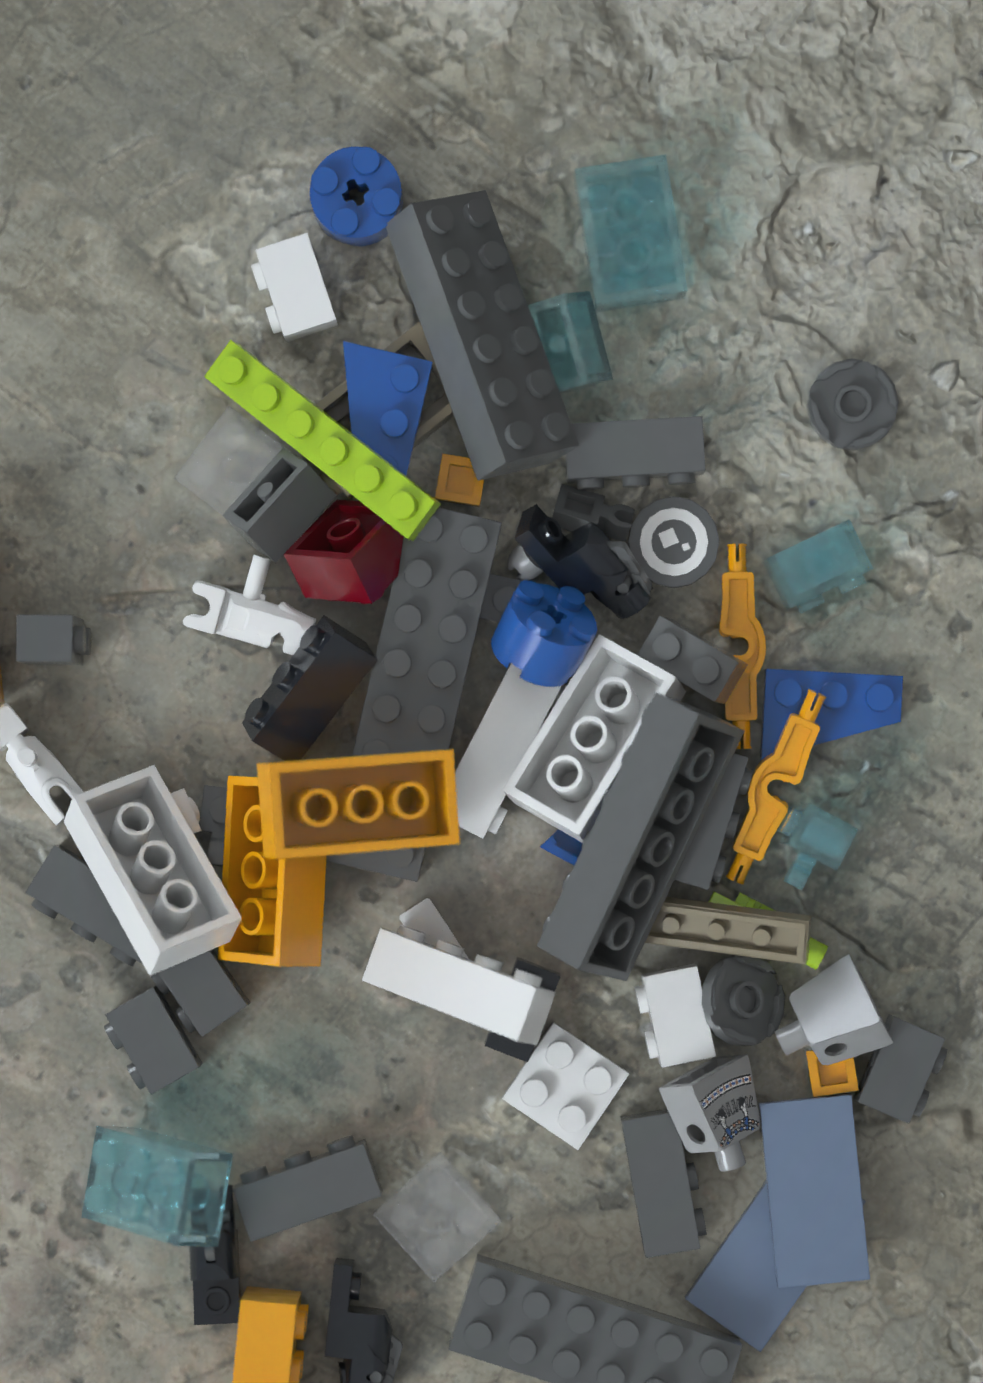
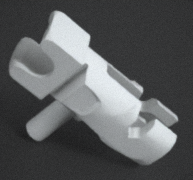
(248, 614)
(34, 764)

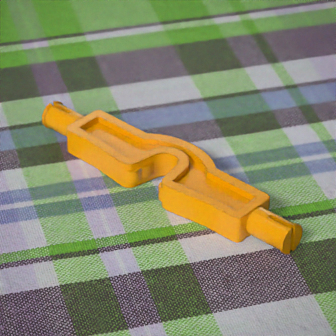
(739, 621)
(785, 764)

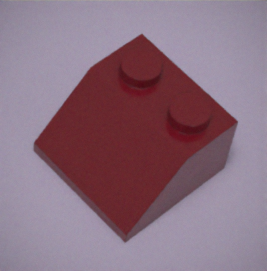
(346, 555)

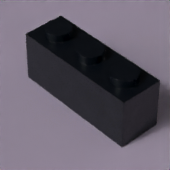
(308, 690)

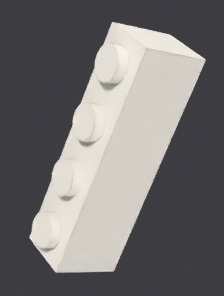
(497, 749)
(458, 985)

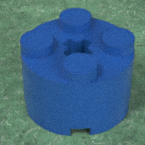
(330, 189)
(544, 633)

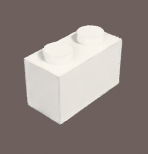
(295, 288)
(675, 1015)

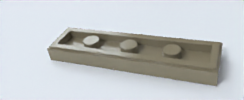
(732, 930)

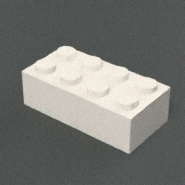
(586, 736)
(152, 869)

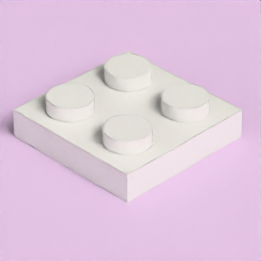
(565, 1085)

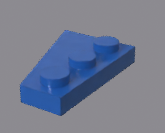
(386, 400)
(851, 707)

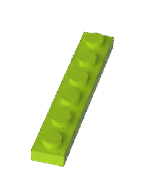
(322, 440)

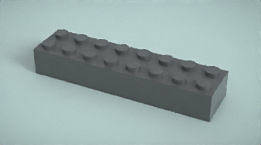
(424, 654)

